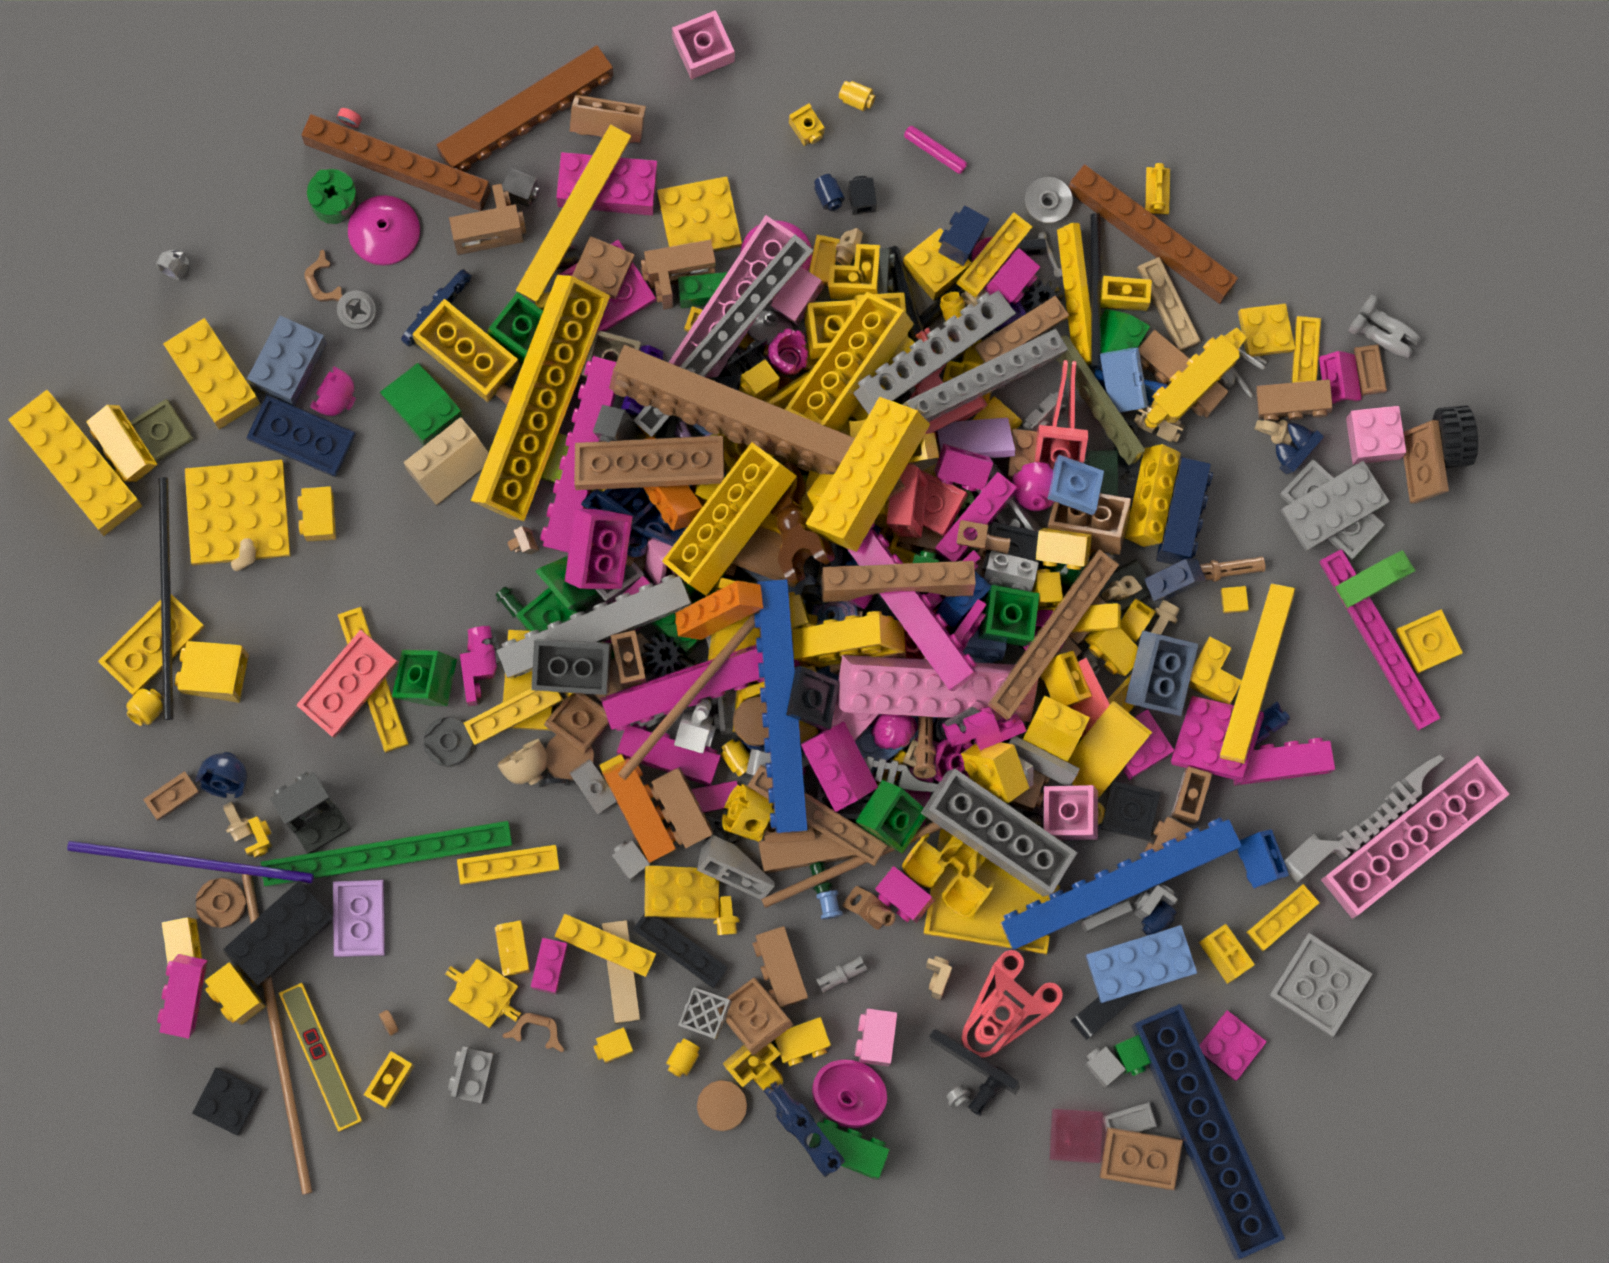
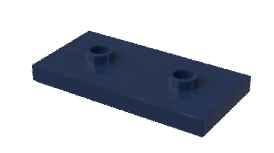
(301, 436)

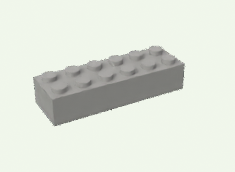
(999, 832)

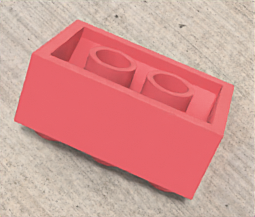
(1092, 706)

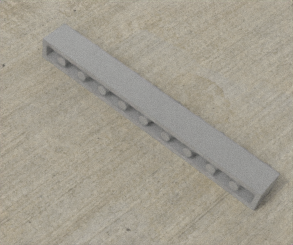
(736, 321)

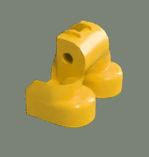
(927, 864)

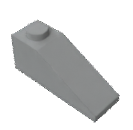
(730, 865)

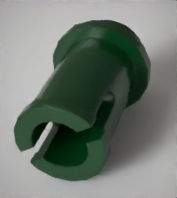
(509, 601)
(822, 887)

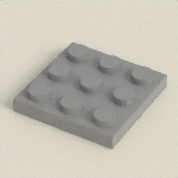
(1320, 985)

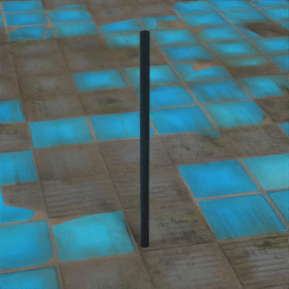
(166, 629)

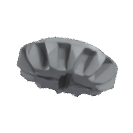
(366, 305)

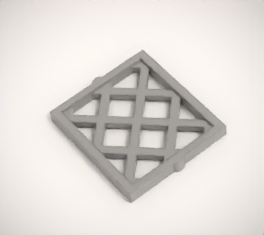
(720, 1018)

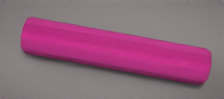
(935, 149)

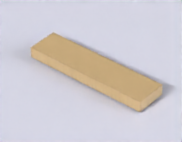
(1169, 305)
(622, 980)

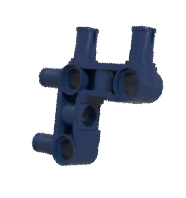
(800, 1124)

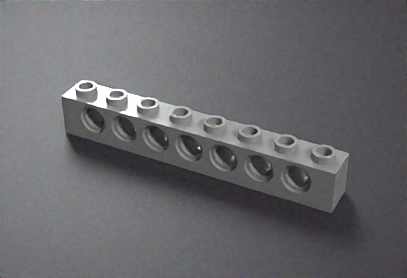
(996, 312)
(988, 376)

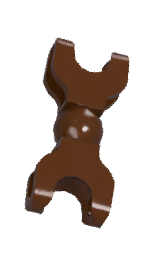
(797, 539)

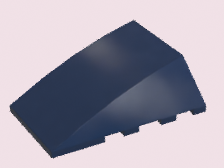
(635, 502)

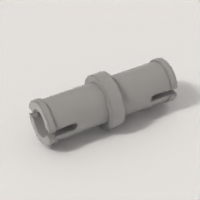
(841, 974)

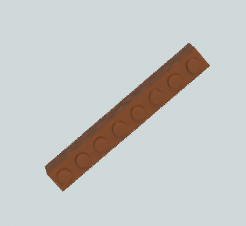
(526, 110)
(396, 162)
(1152, 234)

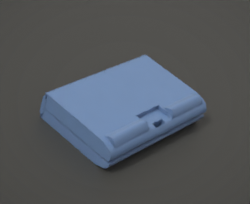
(1124, 379)

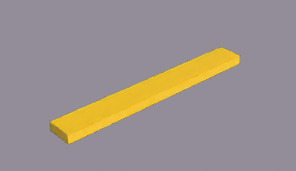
(573, 213)
(1257, 673)

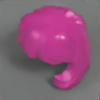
(788, 352)
(893, 730)

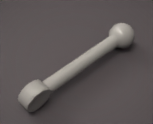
(1057, 271)

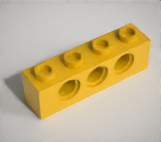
(1153, 495)

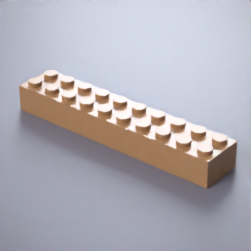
(728, 412)

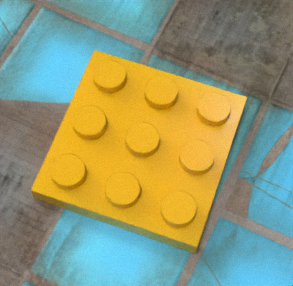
(700, 213)

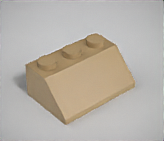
(447, 461)

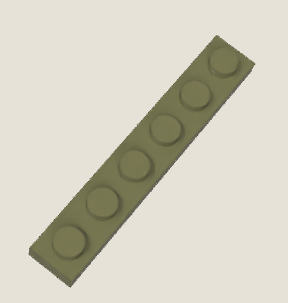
(1101, 405)

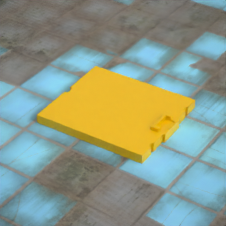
(984, 926)

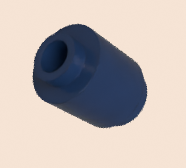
(829, 192)
(1159, 919)

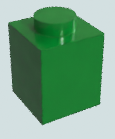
(1132, 1055)

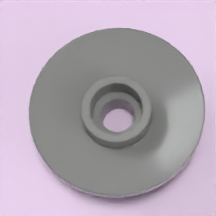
(1048, 189)
(768, 325)

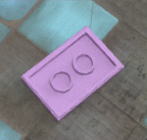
(982, 436)
(358, 918)

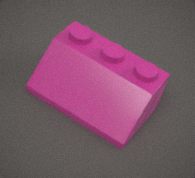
(598, 549)
(839, 766)

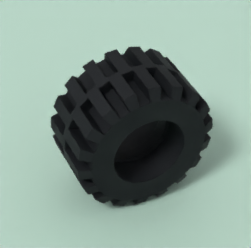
(1458, 435)

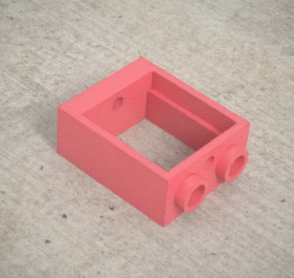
(908, 507)

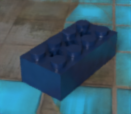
(1184, 512)

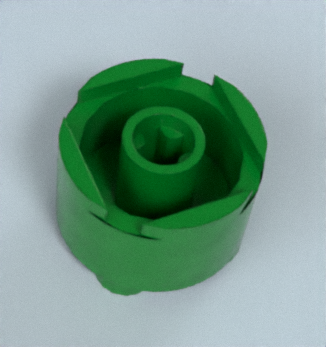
(325, 184)

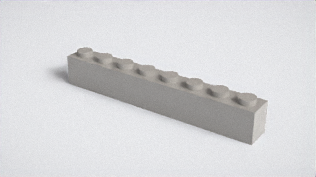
(606, 620)

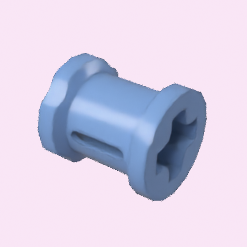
(829, 904)

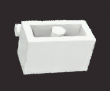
(696, 728)

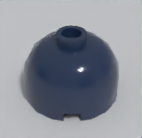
(222, 775)

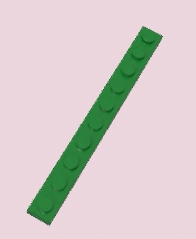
(394, 852)

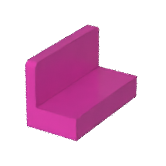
(1343, 376)

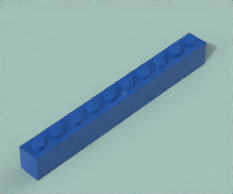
(783, 730)
(1120, 884)

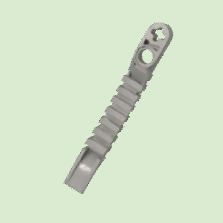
(905, 781)
(1315, 850)

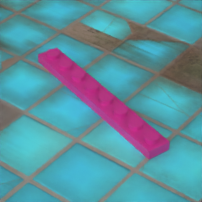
(1383, 646)

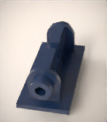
(1272, 720)

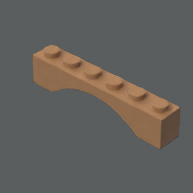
(941, 578)

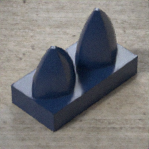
(1305, 442)

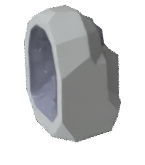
(173, 264)

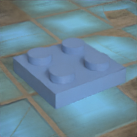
(1075, 484)

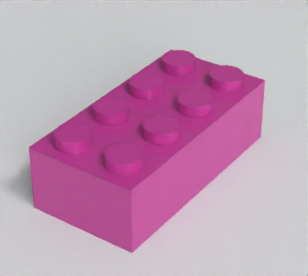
(626, 191)

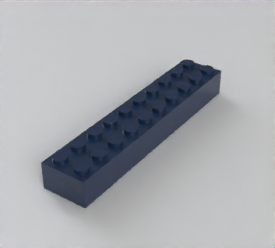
(1208, 1132)

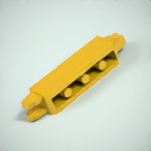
(1196, 379)

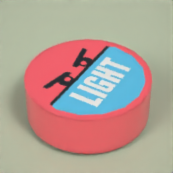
(349, 117)

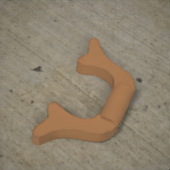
(317, 294)
(537, 1020)

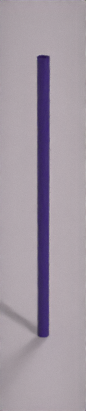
(190, 862)

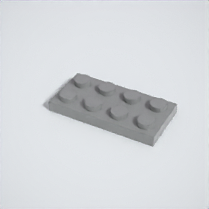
(1334, 506)
(1352, 538)

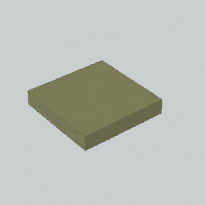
(161, 430)

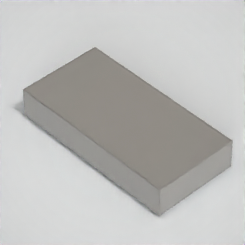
(1131, 1119)

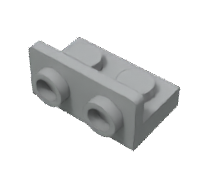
(471, 1075)

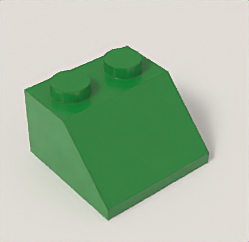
(1121, 331)
(1009, 616)
(424, 677)
(892, 816)

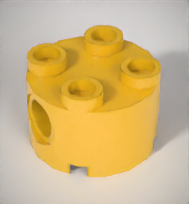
(747, 813)

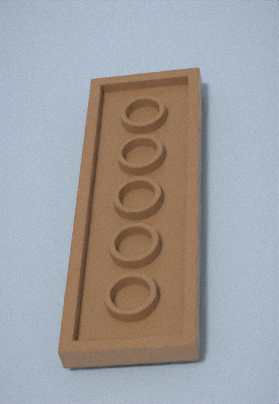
(649, 463)

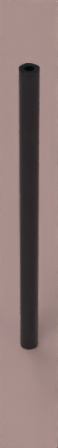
(1095, 292)

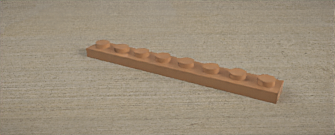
(1052, 634)

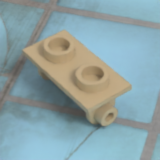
(1166, 431)

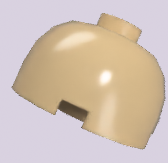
(525, 764)

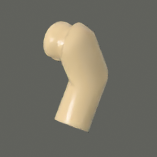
(246, 555)

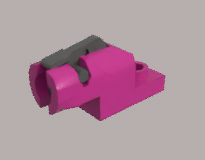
(480, 662)
(981, 727)

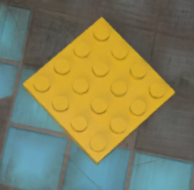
(235, 505)

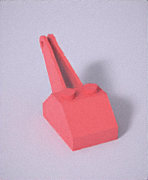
(1058, 440)

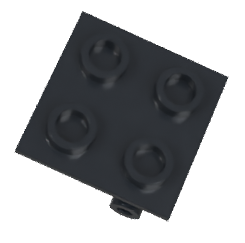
(751, 357)

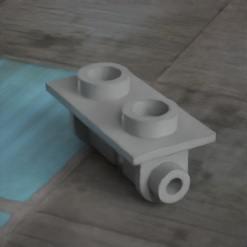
(1048, 405)

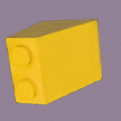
(212, 670)
(1056, 728)

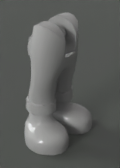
(1395, 327)

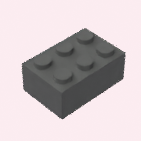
(571, 666)
(302, 801)

